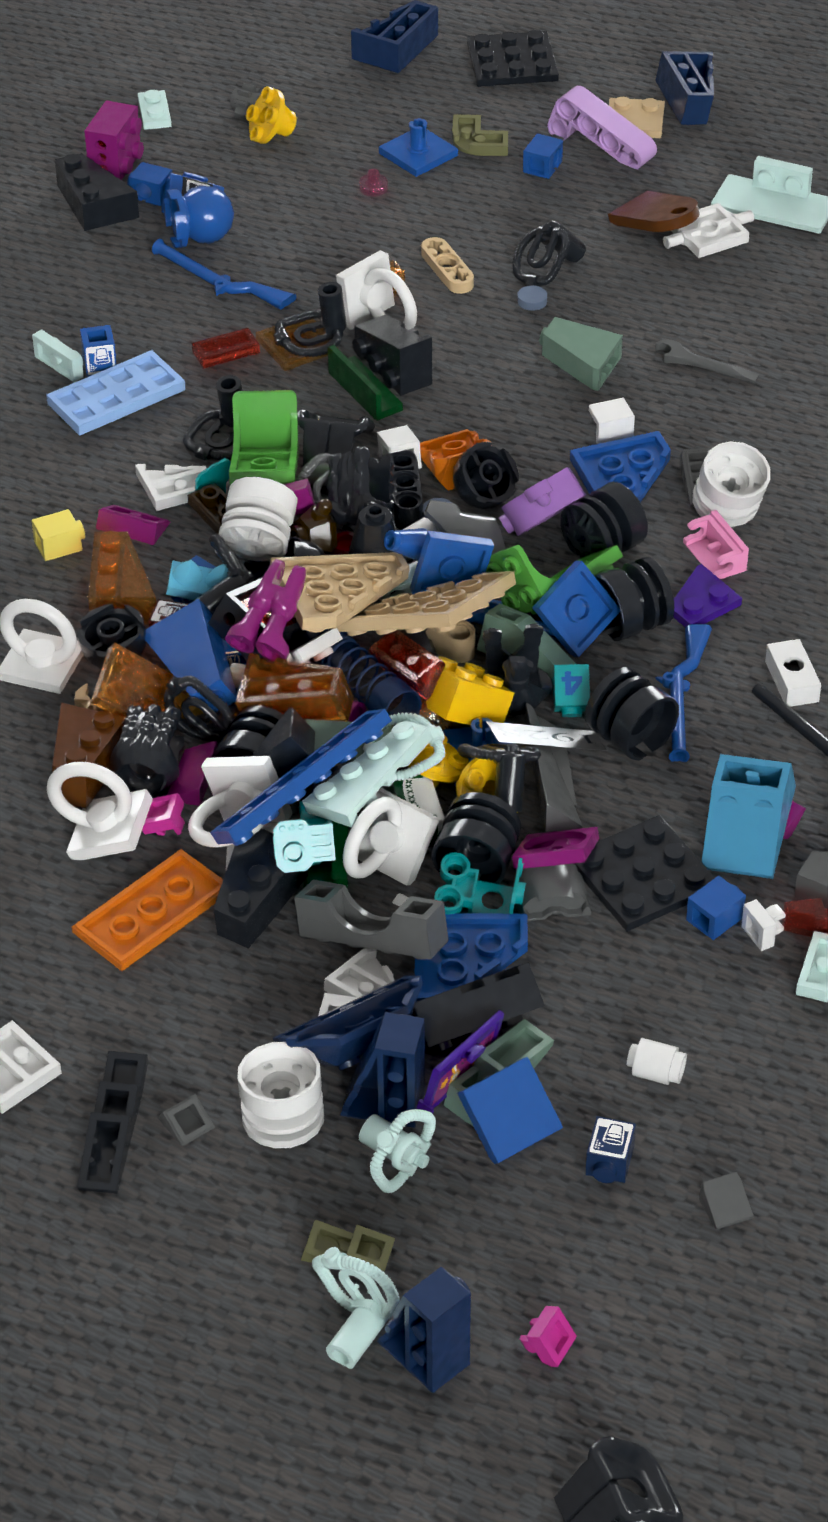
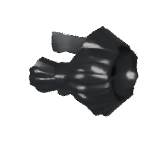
(519, 668)

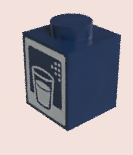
(610, 1150)

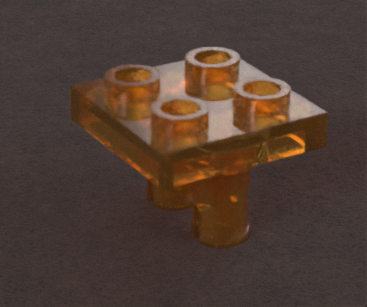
(128, 681)

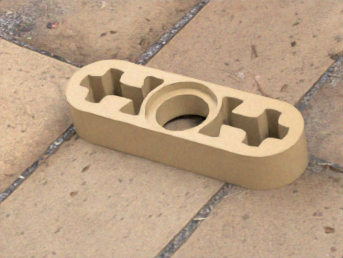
(447, 256)

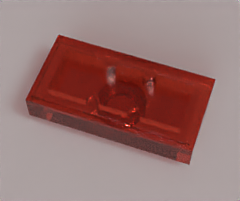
(225, 348)

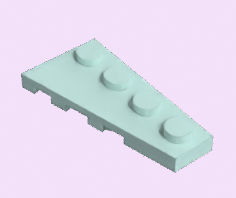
(359, 780)

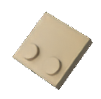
(644, 114)

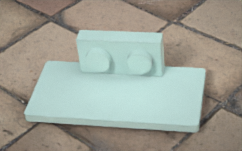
(776, 195)

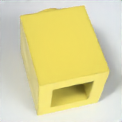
(58, 534)

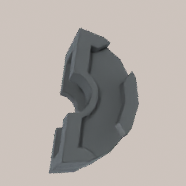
(553, 891)

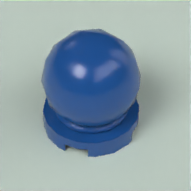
(200, 214)

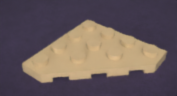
(342, 585)
(436, 608)

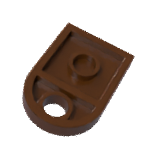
(656, 212)

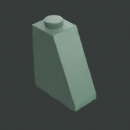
(581, 350)

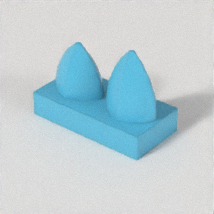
(190, 580)

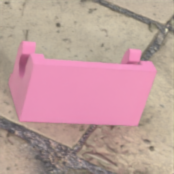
(717, 546)

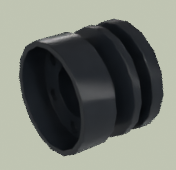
(603, 520)
(641, 594)
(631, 712)
(248, 732)
(483, 831)

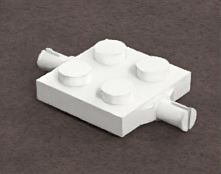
(712, 231)

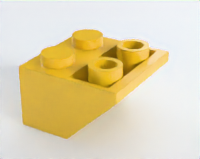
(469, 694)

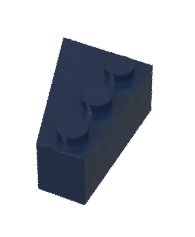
(398, 38)
(687, 84)
(390, 1071)
(432, 1329)

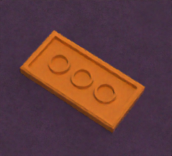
(150, 910)

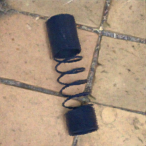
(345, 657)

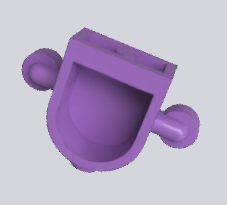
(541, 502)

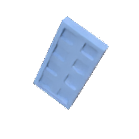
(115, 392)

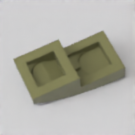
(362, 1244)

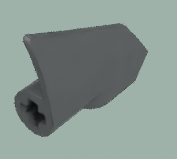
(451, 520)

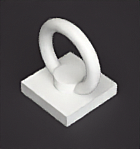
(369, 291)
(38, 657)
(233, 785)
(108, 823)
(389, 838)

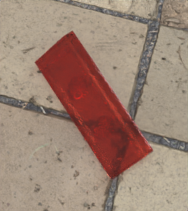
(409, 662)

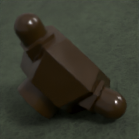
(317, 526)

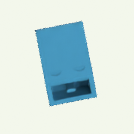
(747, 815)

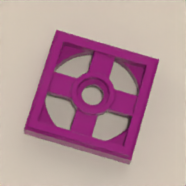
(556, 847)

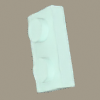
(154, 109)
(58, 355)
(814, 974)

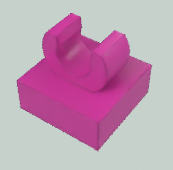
(164, 815)
(549, 1336)

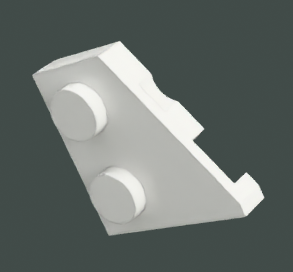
(169, 486)
(316, 648)
(359, 975)
(22, 1066)

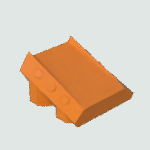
(443, 452)

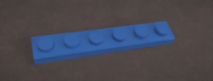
(311, 770)

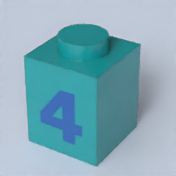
(570, 689)

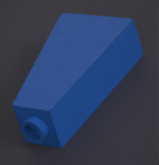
(194, 649)

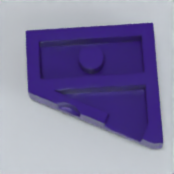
(704, 598)

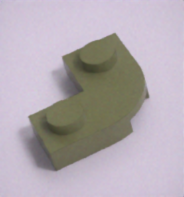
(472, 140)

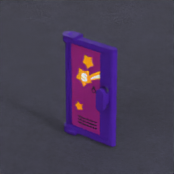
(459, 1062)

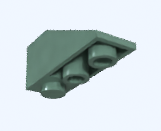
(512, 626)

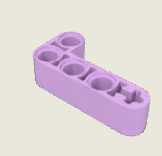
(602, 125)

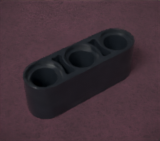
(407, 491)

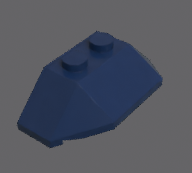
(346, 1031)

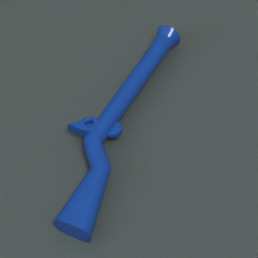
(223, 283)
(696, 639)

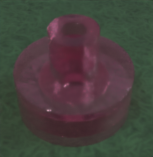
(373, 183)

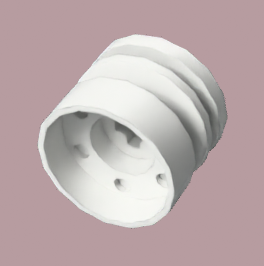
(732, 482)
(258, 518)
(281, 1095)

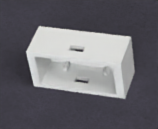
(794, 686)

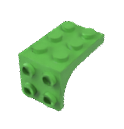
(265, 435)
(530, 583)

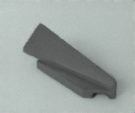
(553, 782)

